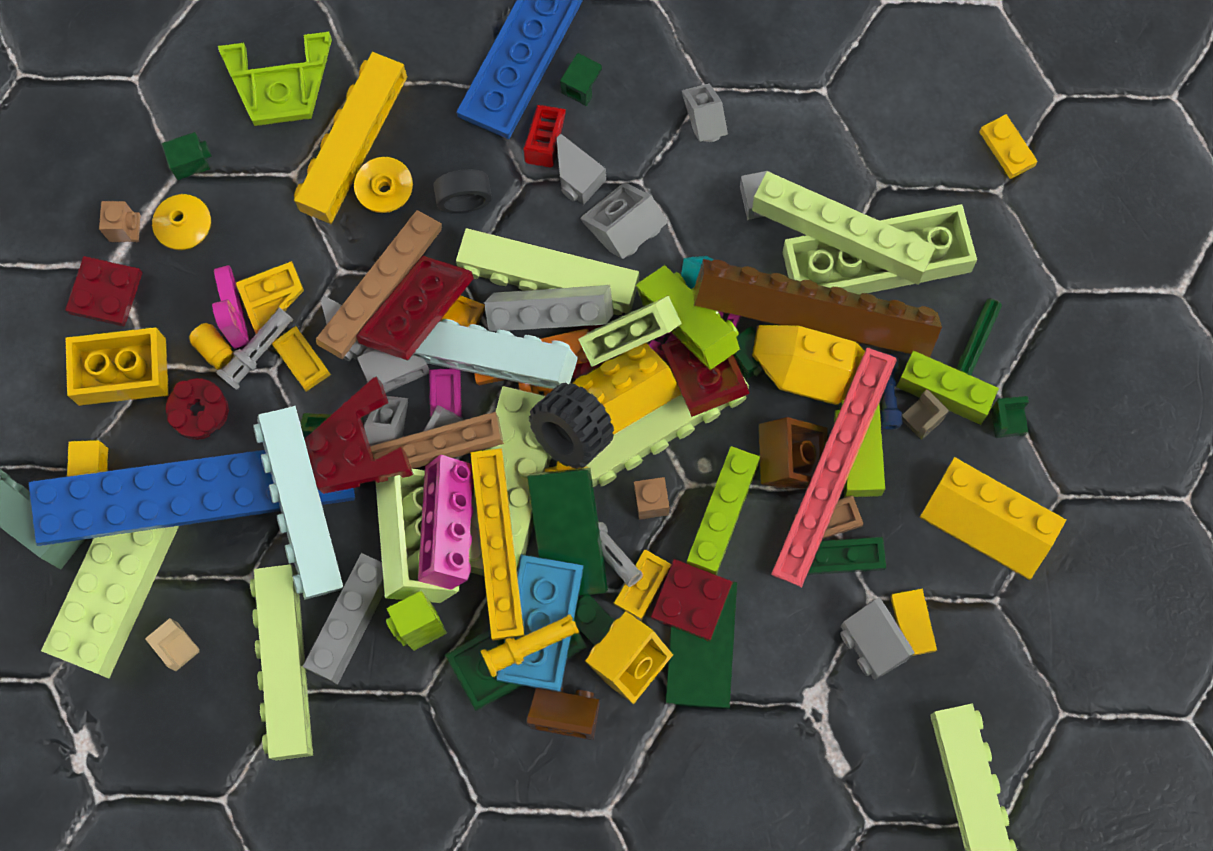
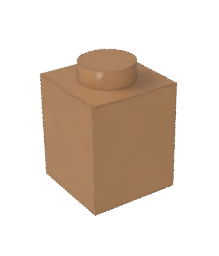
(651, 498)

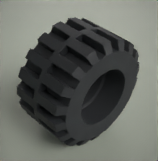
(571, 425)

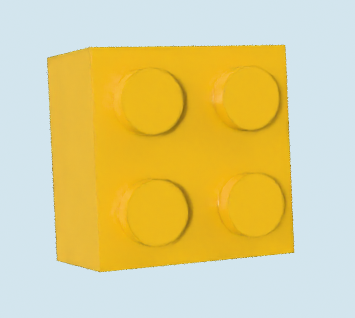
(629, 657)

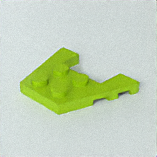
(279, 91)

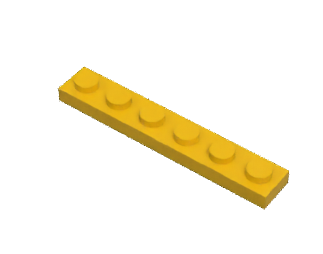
(497, 544)

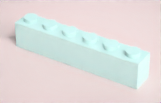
(498, 354)
(299, 503)

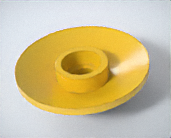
(380, 173)
(189, 230)

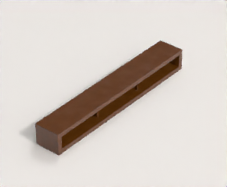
(816, 307)

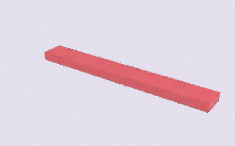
(834, 467)

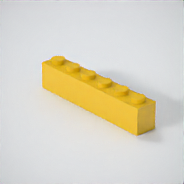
(350, 137)

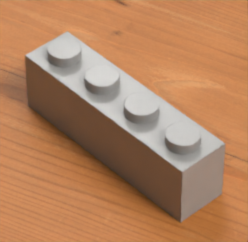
(549, 308)
(347, 620)

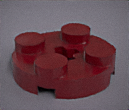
(207, 421)

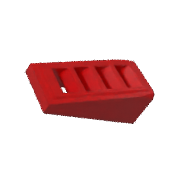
(539, 152)

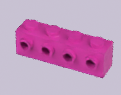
(446, 523)

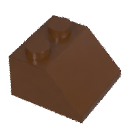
(790, 452)
(564, 713)

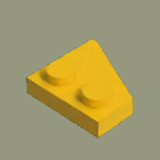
(268, 291)

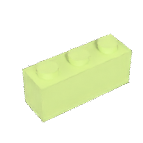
(630, 331)

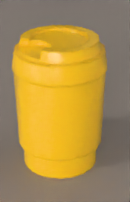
(211, 345)

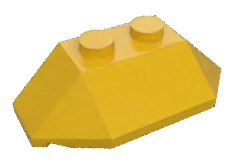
(807, 361)

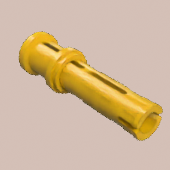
(515, 650)

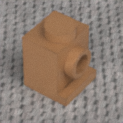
(119, 222)

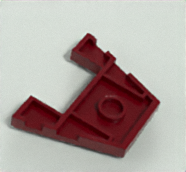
(341, 448)

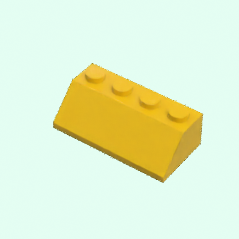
(992, 518)

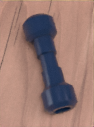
(889, 414)

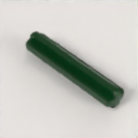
(979, 336)

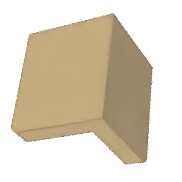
(172, 644)

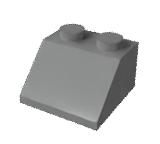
(625, 220)
(876, 639)

